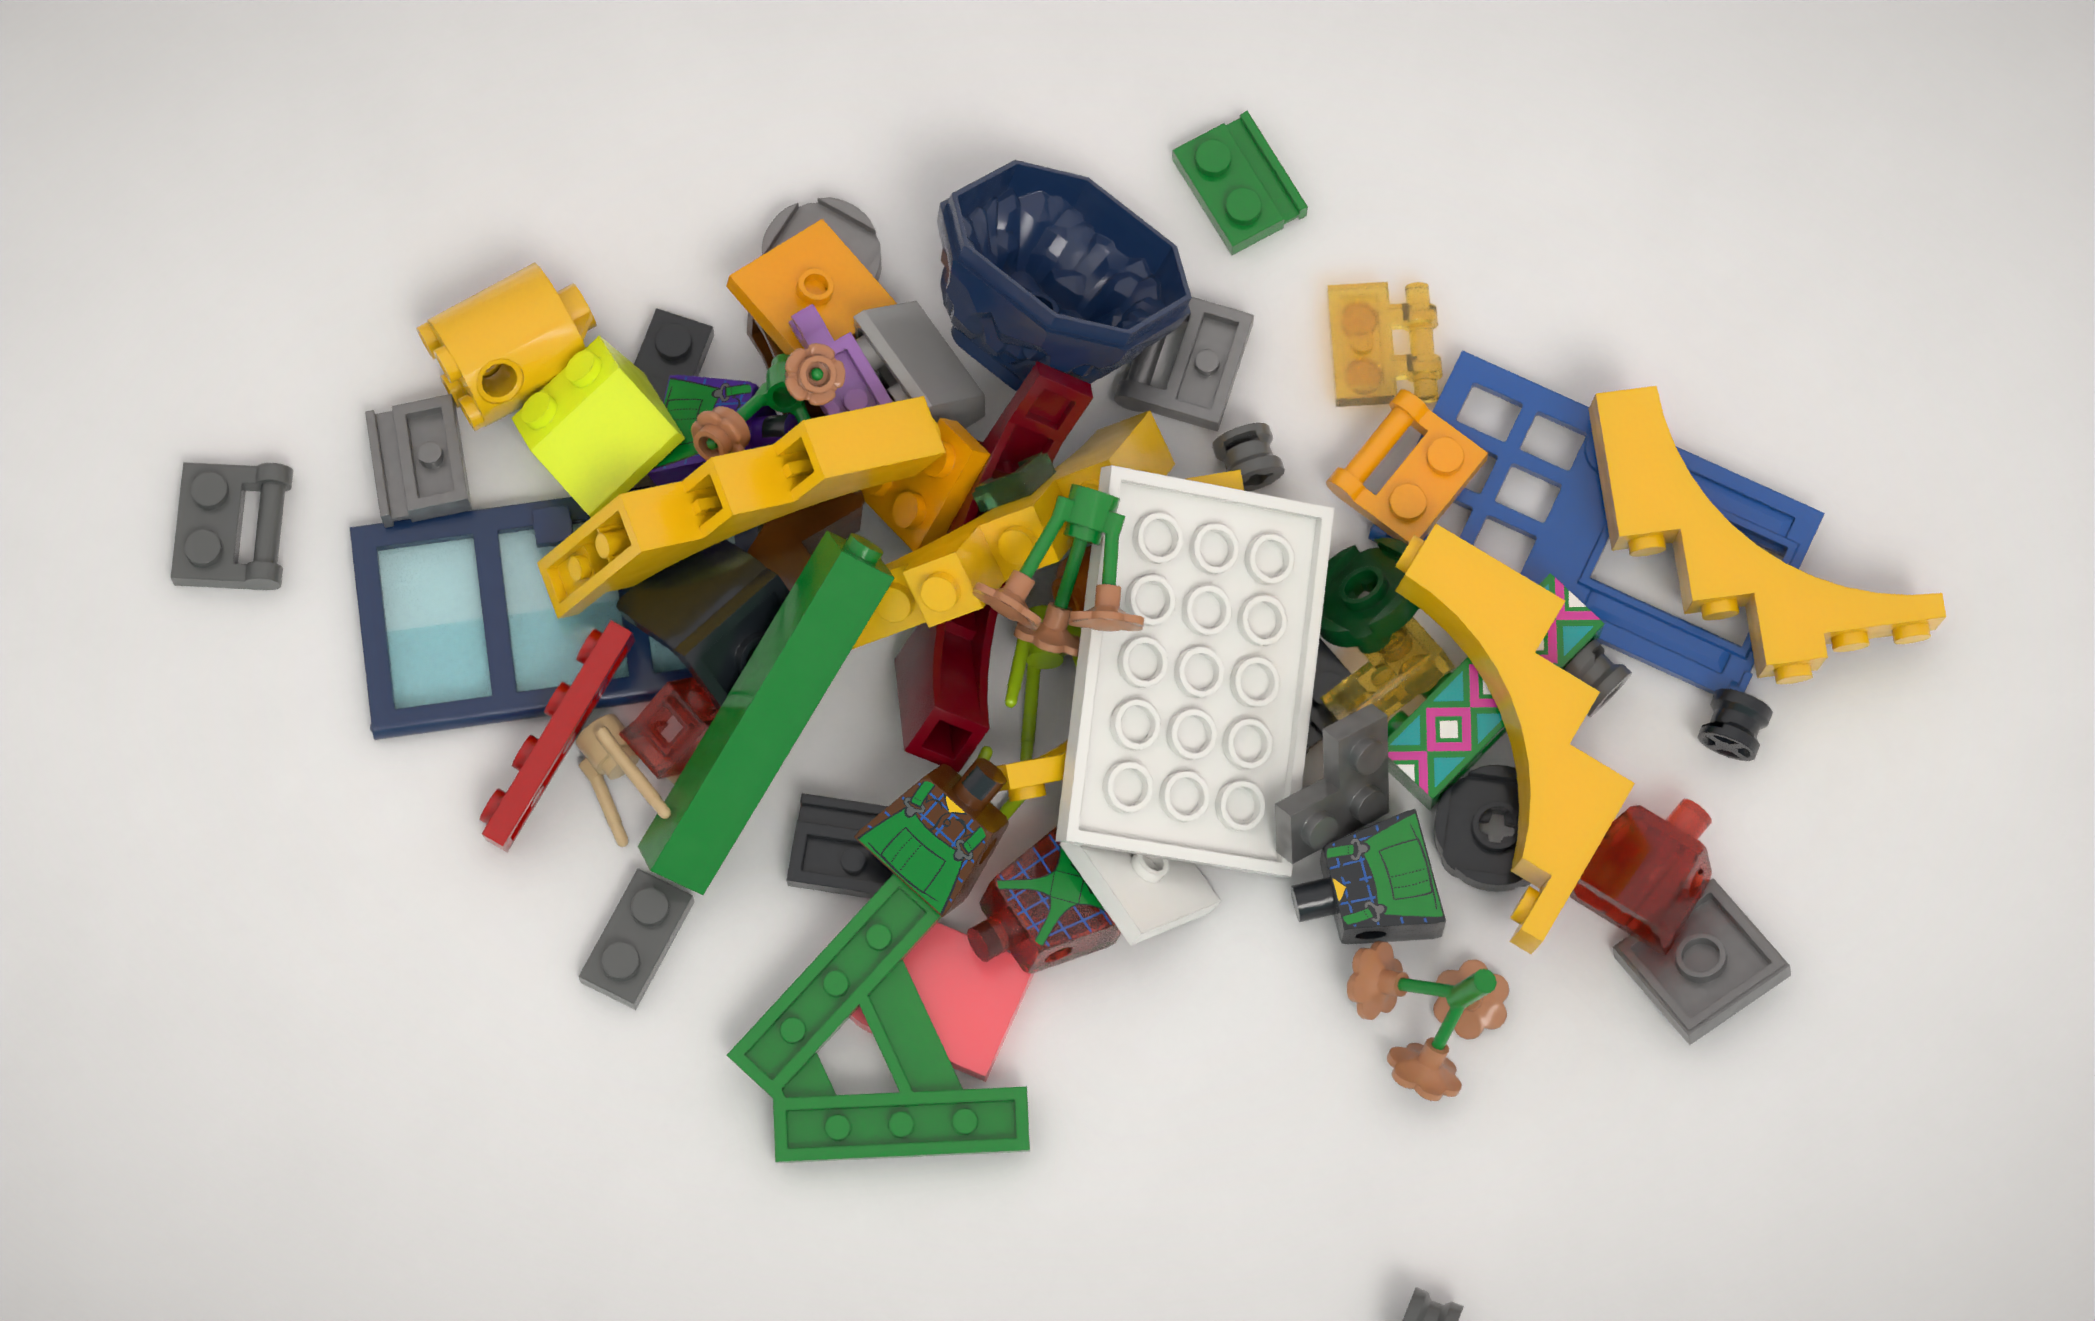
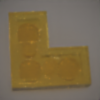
(1393, 675)

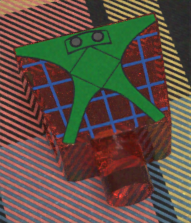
(1041, 912)

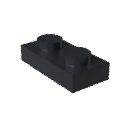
(673, 348)

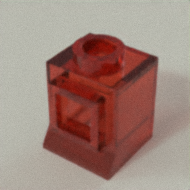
(692, 710)

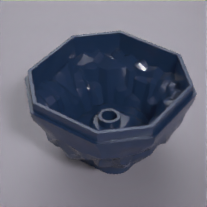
(1054, 275)

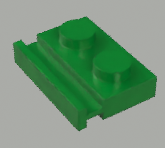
(1239, 183)

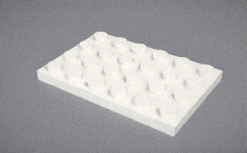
(1207, 709)

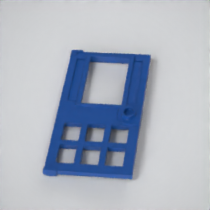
(1577, 527)

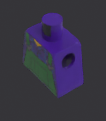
(689, 397)

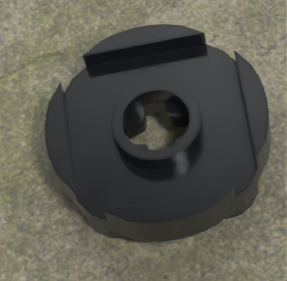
(1457, 835)

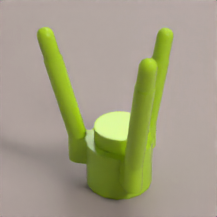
(1036, 660)

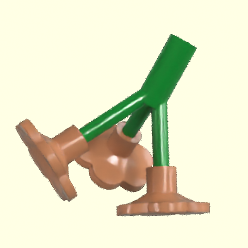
(1467, 1002)

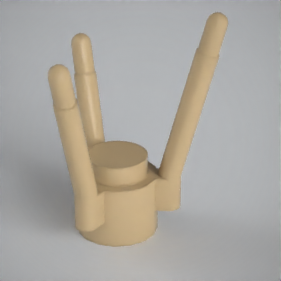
(612, 756)

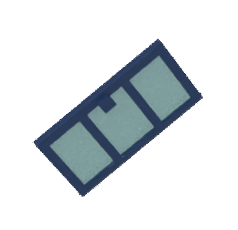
(466, 626)

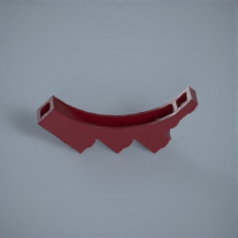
(947, 666)

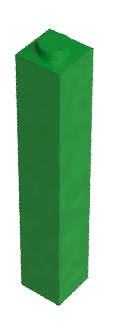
(766, 710)

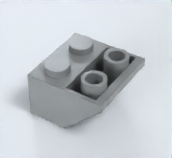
(918, 362)

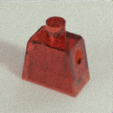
(1649, 873)

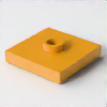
(802, 272)

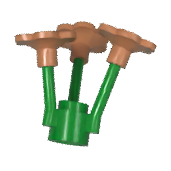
(1087, 517)

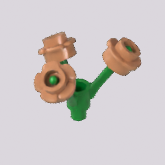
(791, 379)

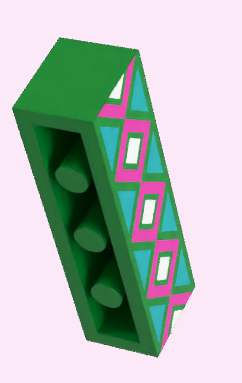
(1460, 715)

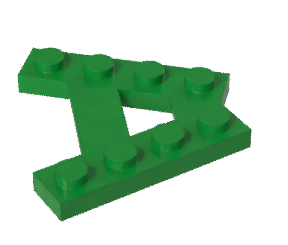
(930, 1110)

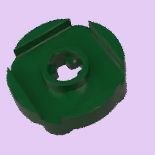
(1372, 618)

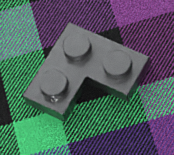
(1348, 795)

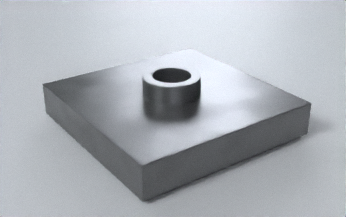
(1710, 970)

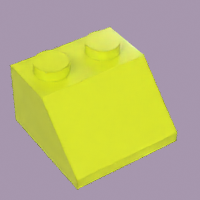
(598, 426)

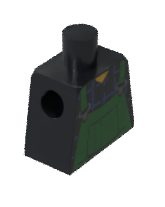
(1376, 885)

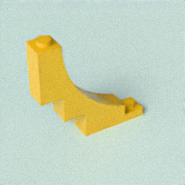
(736, 492)
(1562, 792)

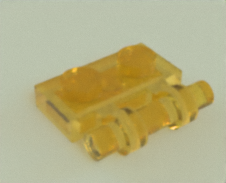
(1363, 343)

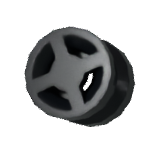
(1735, 724)

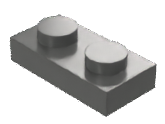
(636, 939)

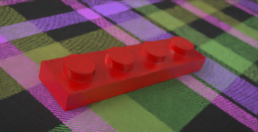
(569, 712)

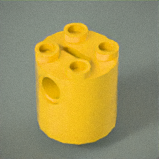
(506, 342)

